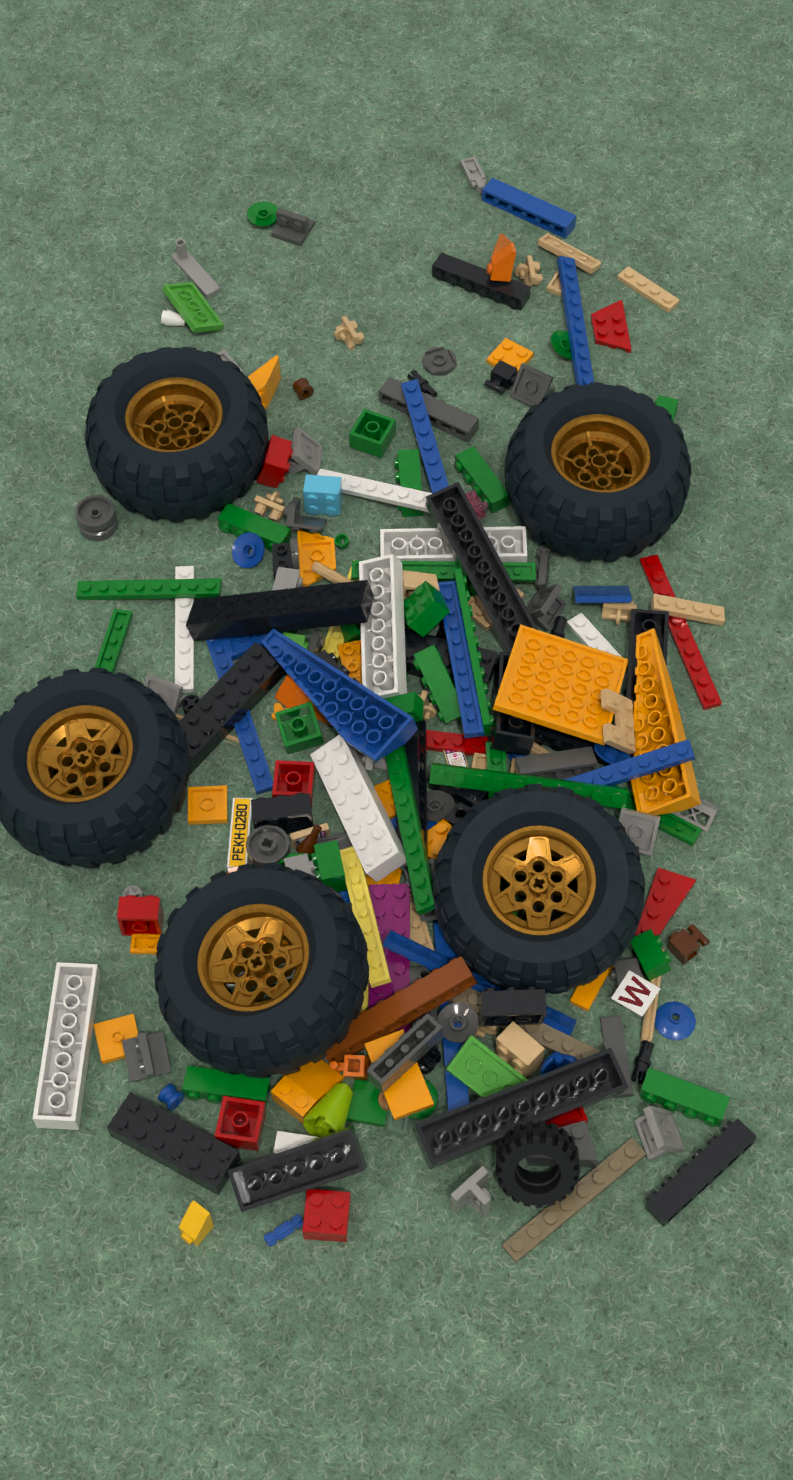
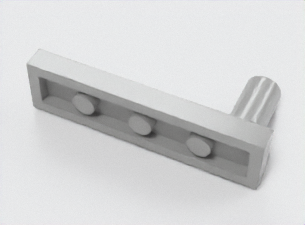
(194, 270)

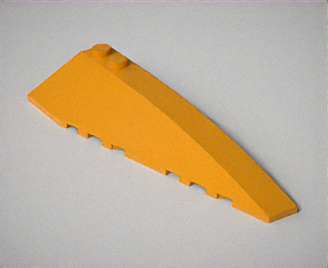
(657, 726)

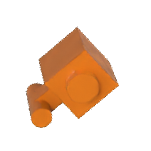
(353, 1066)

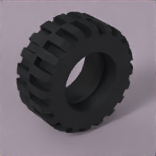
(537, 1187)

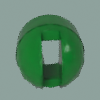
(338, 542)

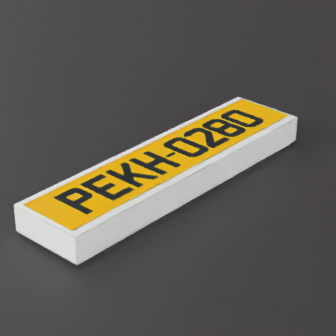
(239, 831)

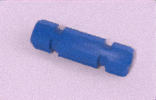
(283, 1230)

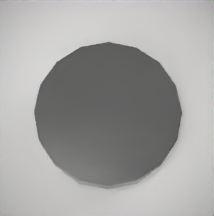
(439, 366)
(294, 552)

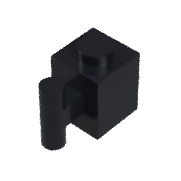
(502, 377)

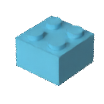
(323, 495)

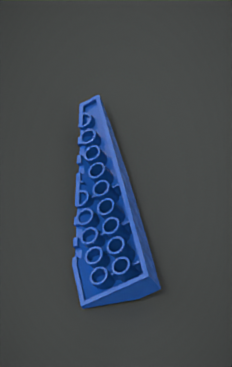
(352, 709)

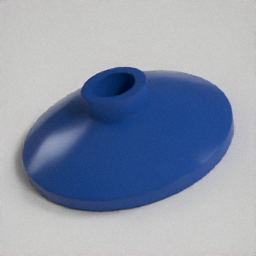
(242, 547)
(610, 754)
(675, 1029)

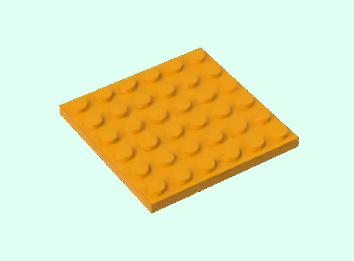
(559, 684)

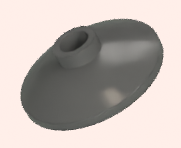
(438, 805)
(461, 1014)

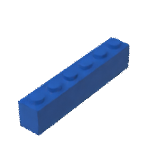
(529, 208)

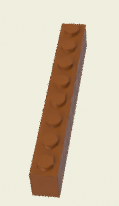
(404, 1007)

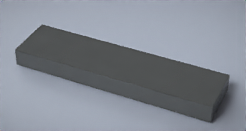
(614, 1038)

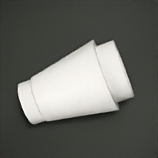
(171, 318)

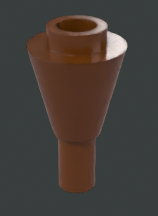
(308, 843)

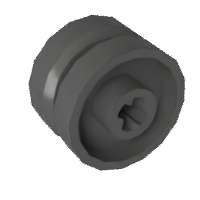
(96, 517)
(267, 845)

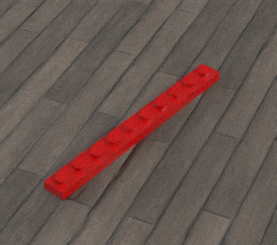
(682, 637)

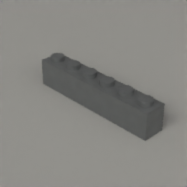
(441, 415)

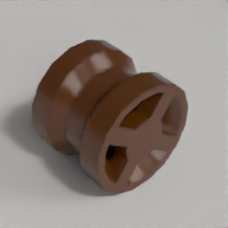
(303, 388)

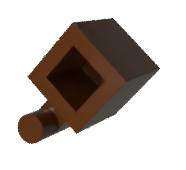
(684, 945)

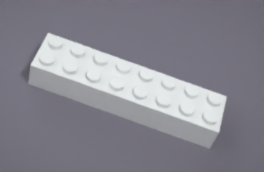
(429, 545)
(385, 632)
(359, 808)
(67, 1046)

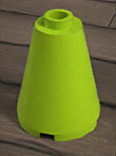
(330, 1112)

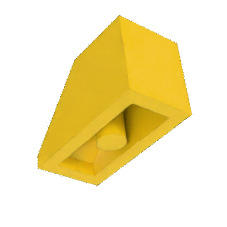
(195, 1224)

